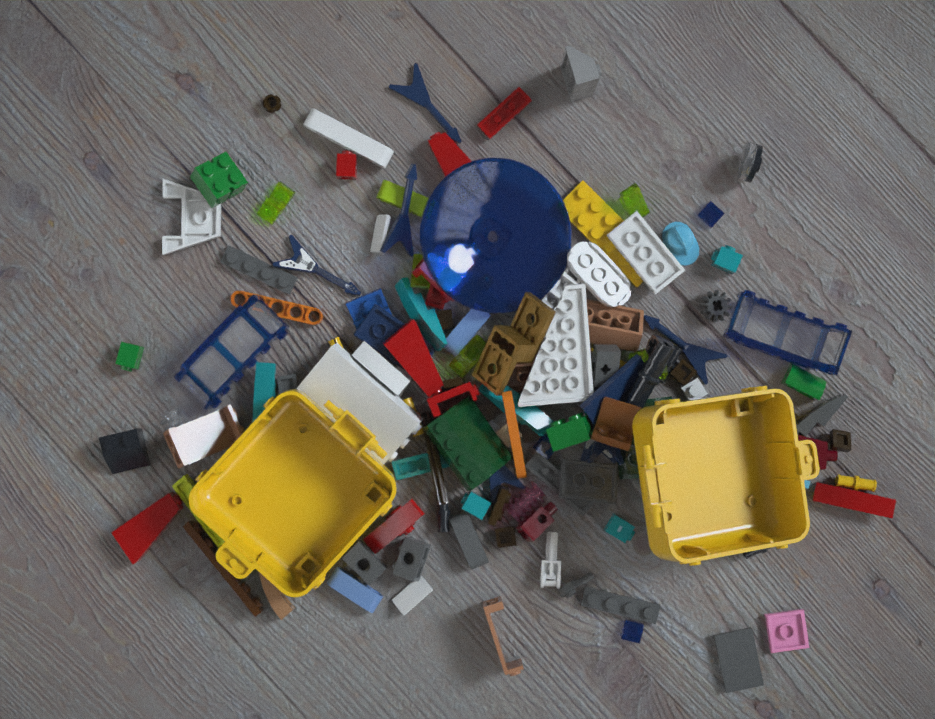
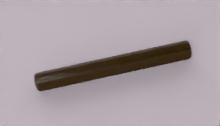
(435, 464)

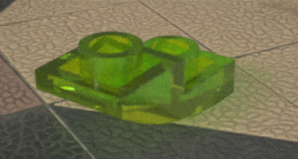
(276, 203)

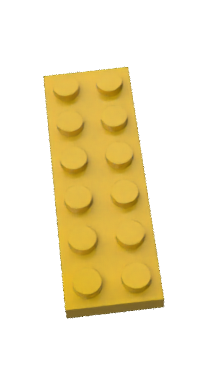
(596, 220)

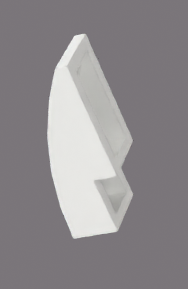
(380, 368)

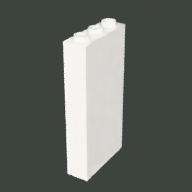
(356, 389)

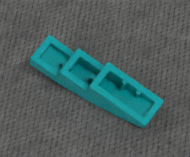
(417, 310)
(263, 387)
(529, 415)
(414, 466)

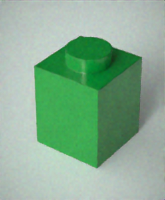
(129, 356)

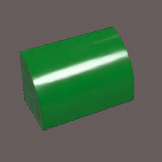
(804, 382)

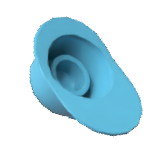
(681, 242)

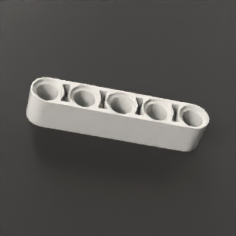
(348, 138)

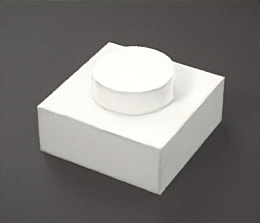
(694, 390)

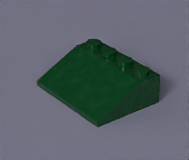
(468, 443)

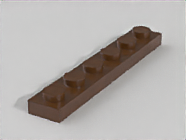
(241, 588)

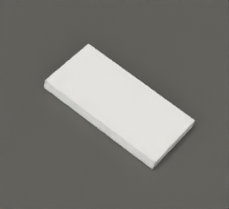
(645, 252)

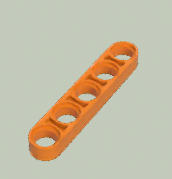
(286, 308)
(514, 434)

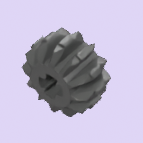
(718, 313)

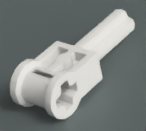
(551, 566)

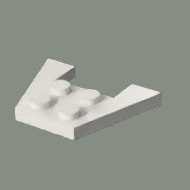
(198, 219)

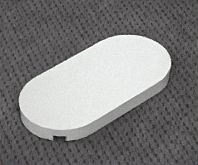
(599, 274)

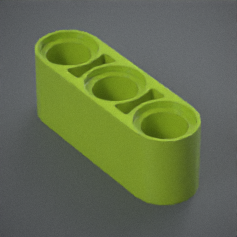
(393, 195)

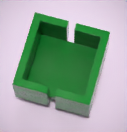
(217, 178)
(570, 432)

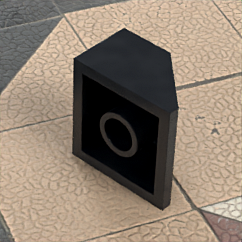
(125, 450)

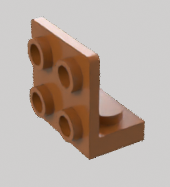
(615, 423)

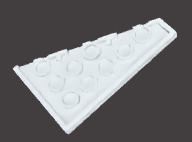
(564, 359)

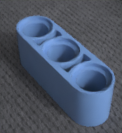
(465, 331)
(354, 589)

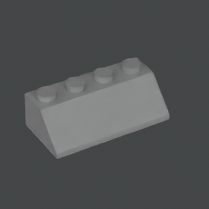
(579, 74)

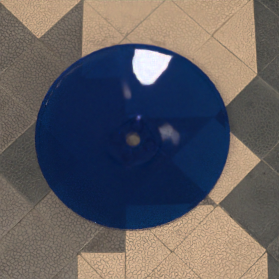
(529, 228)

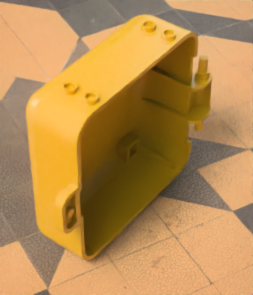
(723, 474)
(294, 492)

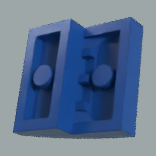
(361, 306)

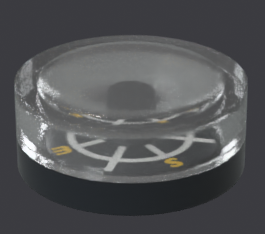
(749, 162)

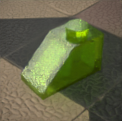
(468, 356)

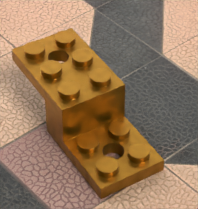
(513, 343)

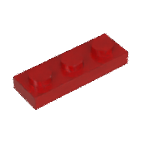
(504, 113)

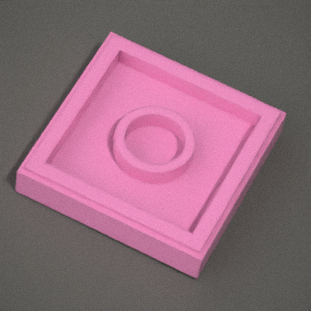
(786, 630)

